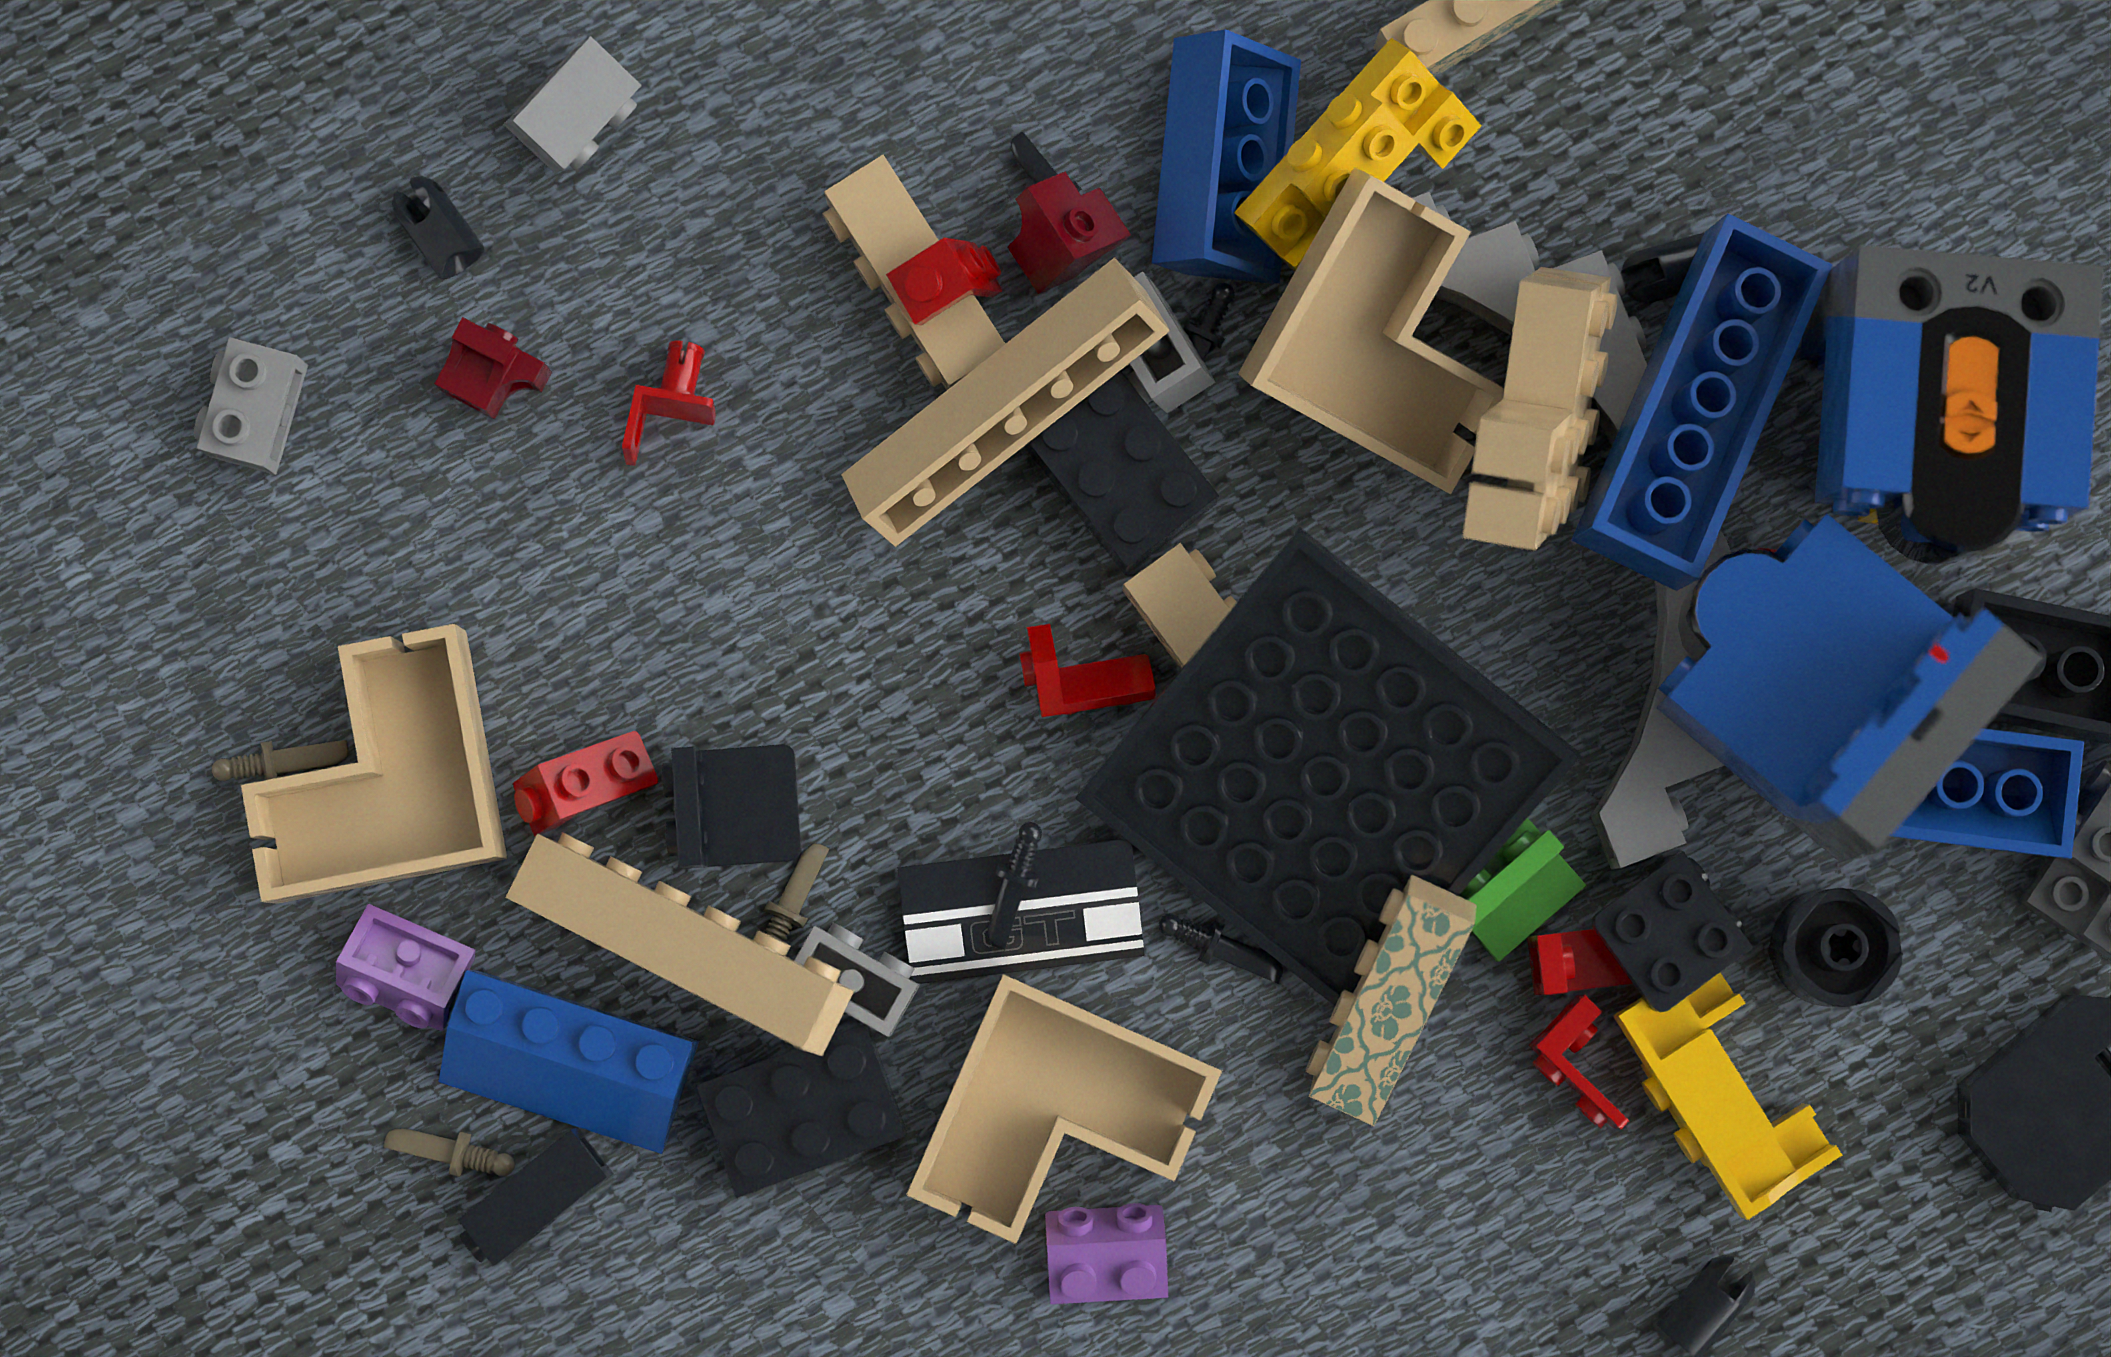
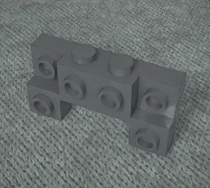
(2078, 890)

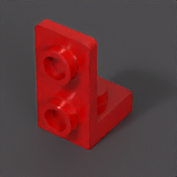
(1572, 963)
(1573, 1030)

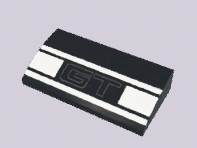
(1074, 916)

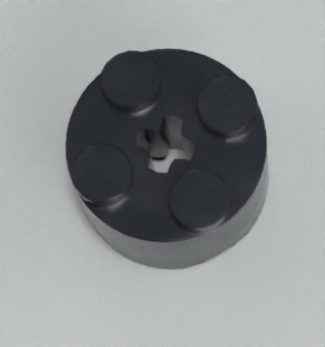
(1869, 947)

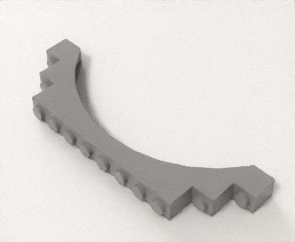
(1635, 812)

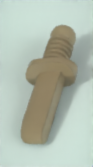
(280, 761)
(795, 893)
(456, 1153)

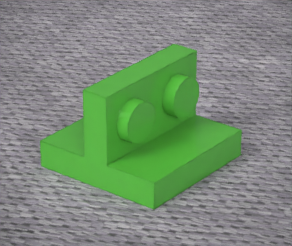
(1520, 889)

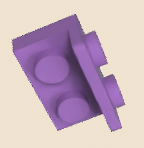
(402, 968)

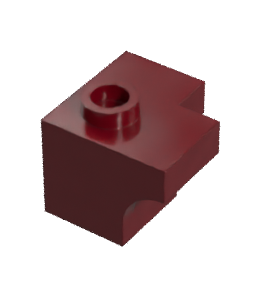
(1063, 231)
(488, 368)

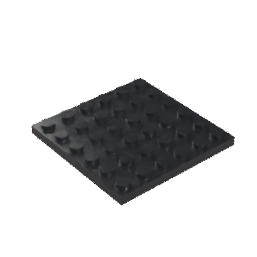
(1322, 765)

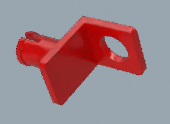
(671, 400)

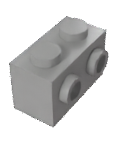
(574, 106)
(1171, 367)
(250, 405)
(879, 987)

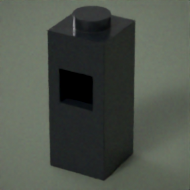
(533, 1198)

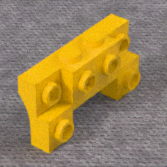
(1366, 127)
(1714, 1106)

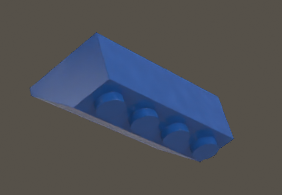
(1222, 136)
(2004, 796)
(565, 1060)

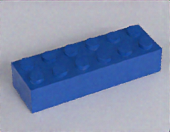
(1702, 403)

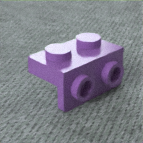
(1106, 1254)

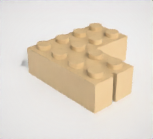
(1346, 328)
(1545, 412)
(414, 797)
(1049, 1073)

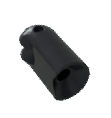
(444, 234)
(1672, 259)
(1705, 1309)

